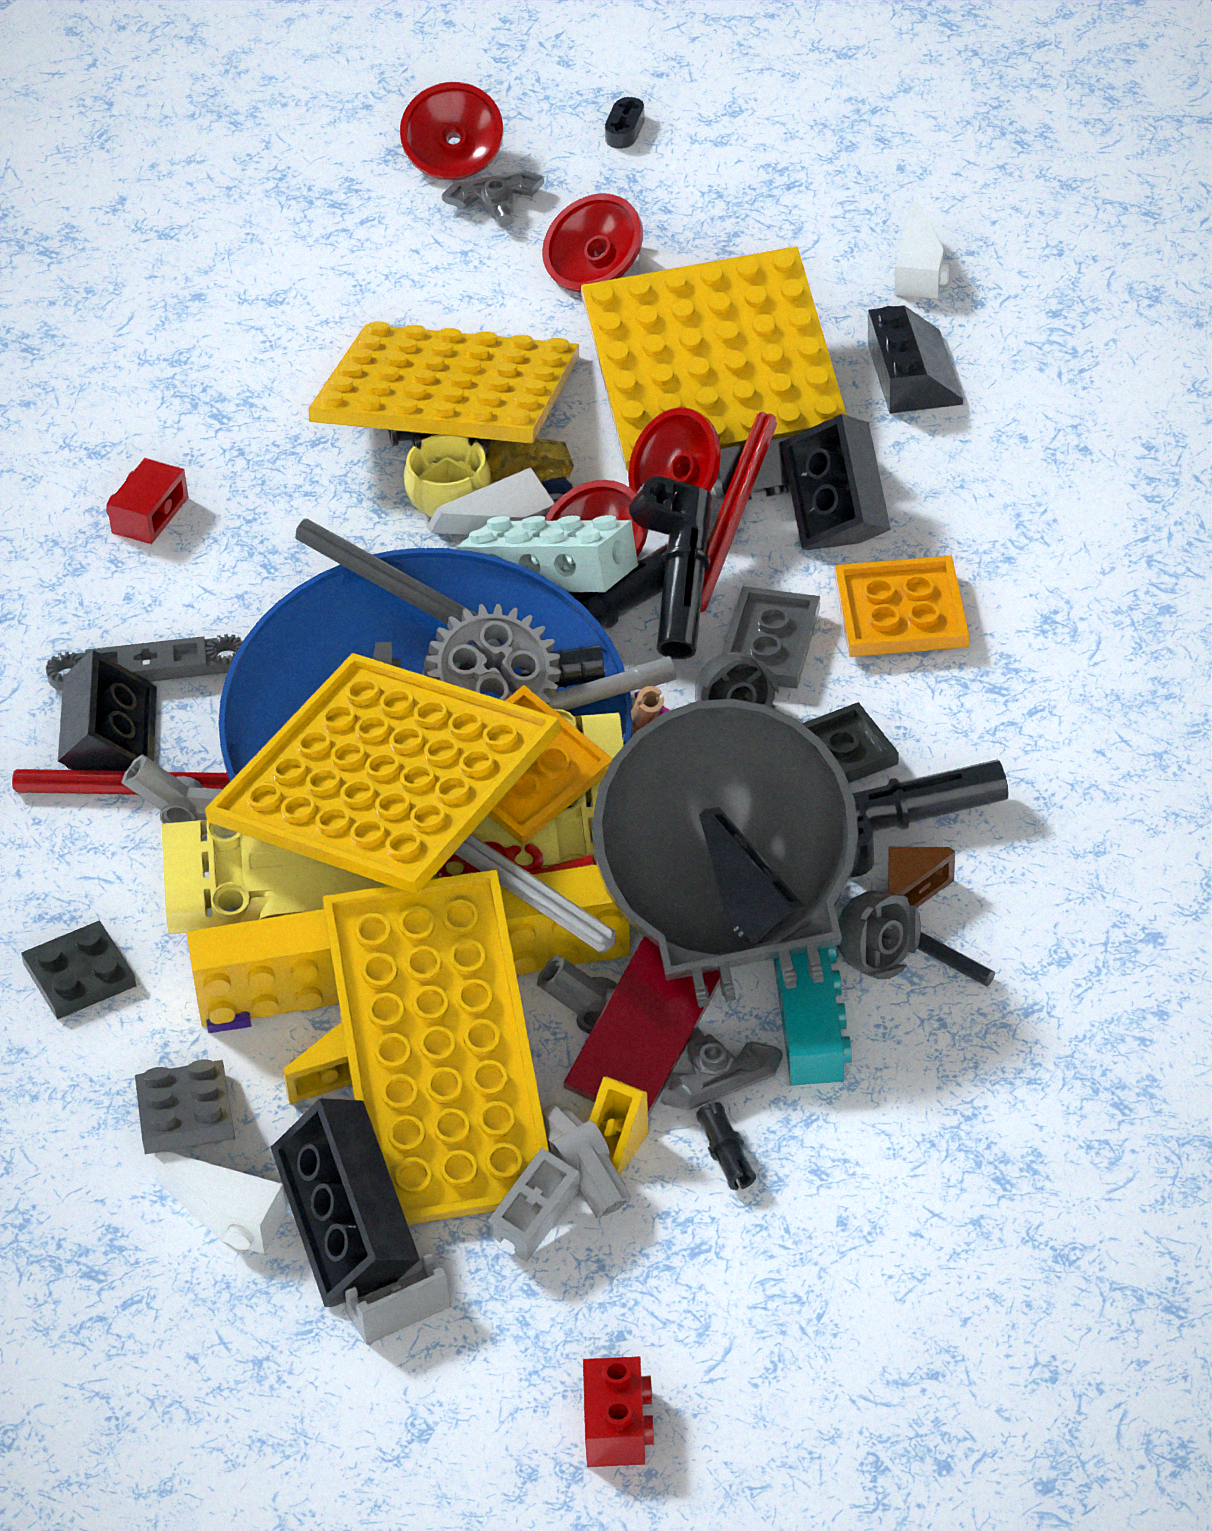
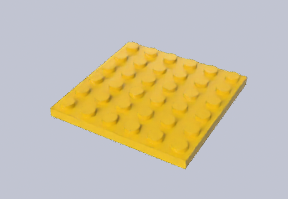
(715, 341)
(446, 382)
(383, 772)

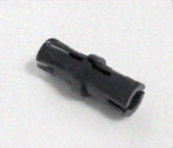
(726, 1146)

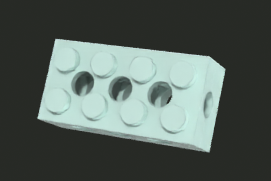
(565, 551)

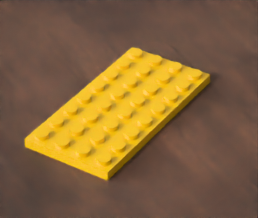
(437, 1040)

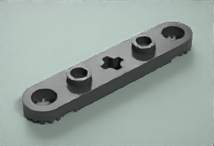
(167, 658)

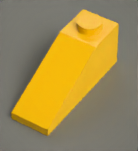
(319, 1068)

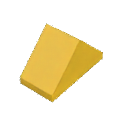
(622, 1119)

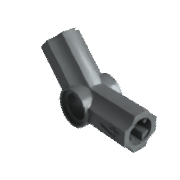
(576, 990)

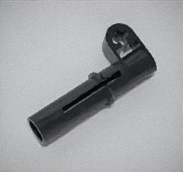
(683, 560)
(629, 592)
(923, 799)

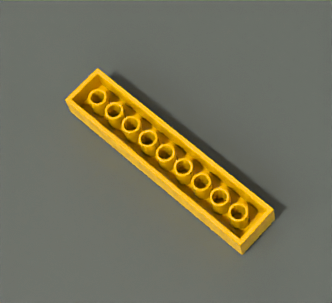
(288, 963)

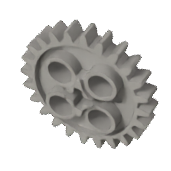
(520, 649)

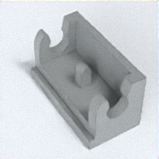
(535, 1203)
(400, 1302)

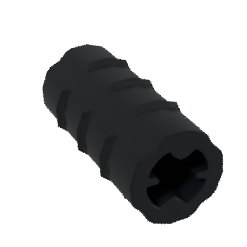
(578, 666)

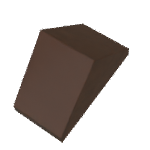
(920, 871)

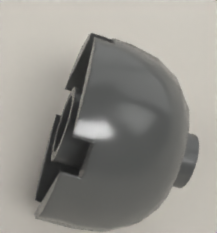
(736, 677)
(879, 933)

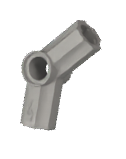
(177, 798)
(586, 1150)

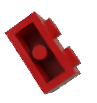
(614, 1411)

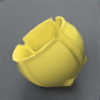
(444, 471)

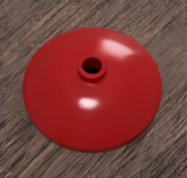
(447, 113)
(587, 230)
(679, 447)
(596, 500)

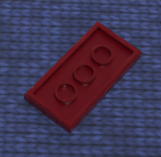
(640, 1029)

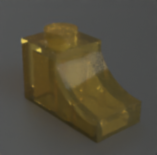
(544, 456)

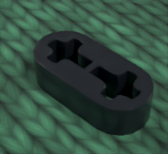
(624, 122)

